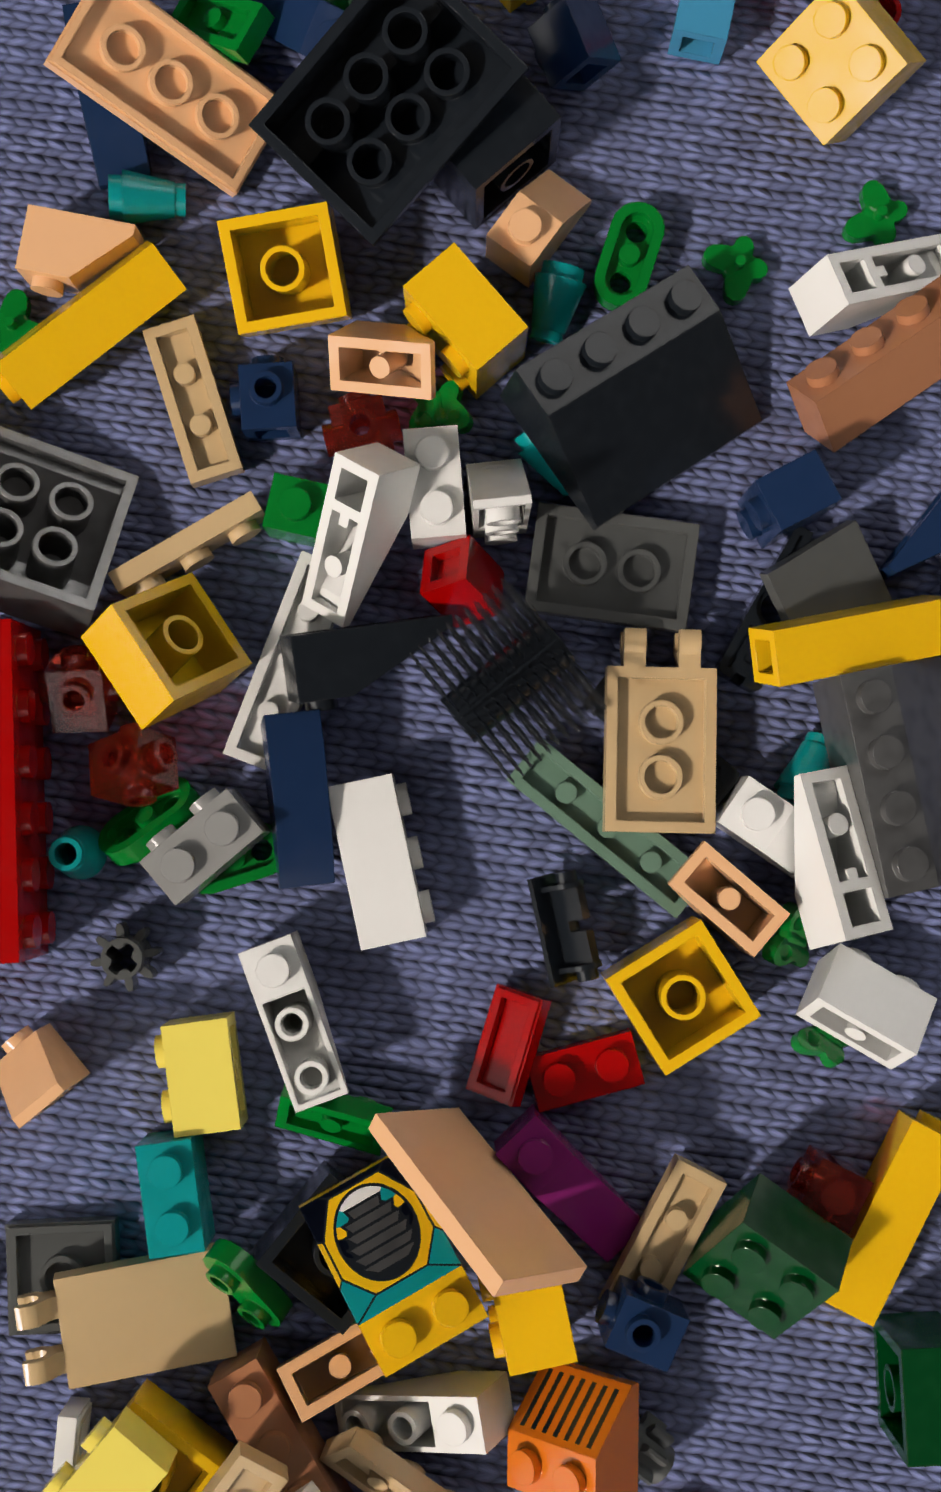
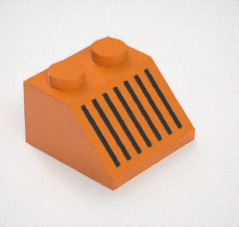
(575, 1433)

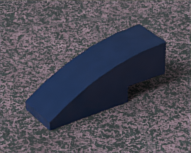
(298, 798)

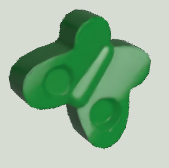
(877, 217)
(736, 266)
(14, 318)
(443, 410)
(788, 942)
(816, 1042)

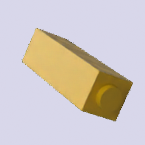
(88, 325)
(846, 641)
(903, 1193)

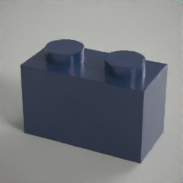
(787, 499)

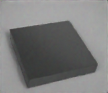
(826, 576)
(50, 1246)

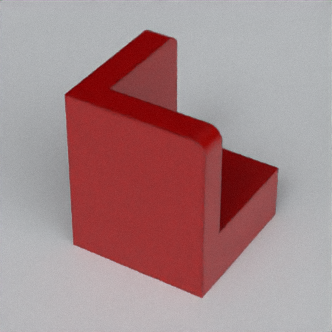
(457, 576)

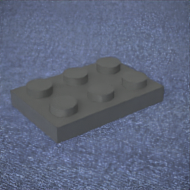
(621, 574)

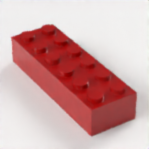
(24, 814)

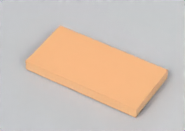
(165, 85)
(477, 1200)

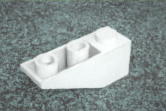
(498, 500)
(294, 1020)
(434, 1413)

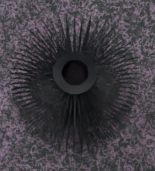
(510, 678)

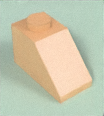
(535, 225)
(70, 249)
(382, 360)
(728, 900)
(37, 1072)
(328, 1372)

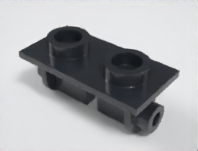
(557, 906)

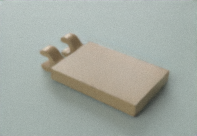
(660, 740)
(127, 1320)

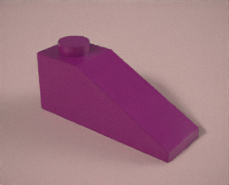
(566, 1183)

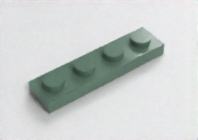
(577, 805)

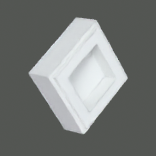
(72, 1429)

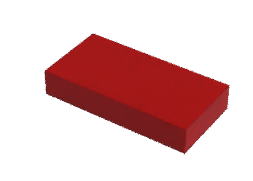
(508, 1045)

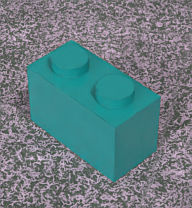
(174, 1194)

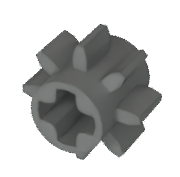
(111, 957)
(654, 1450)

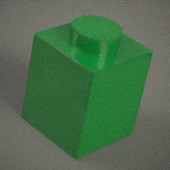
(294, 509)

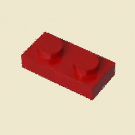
(585, 1070)

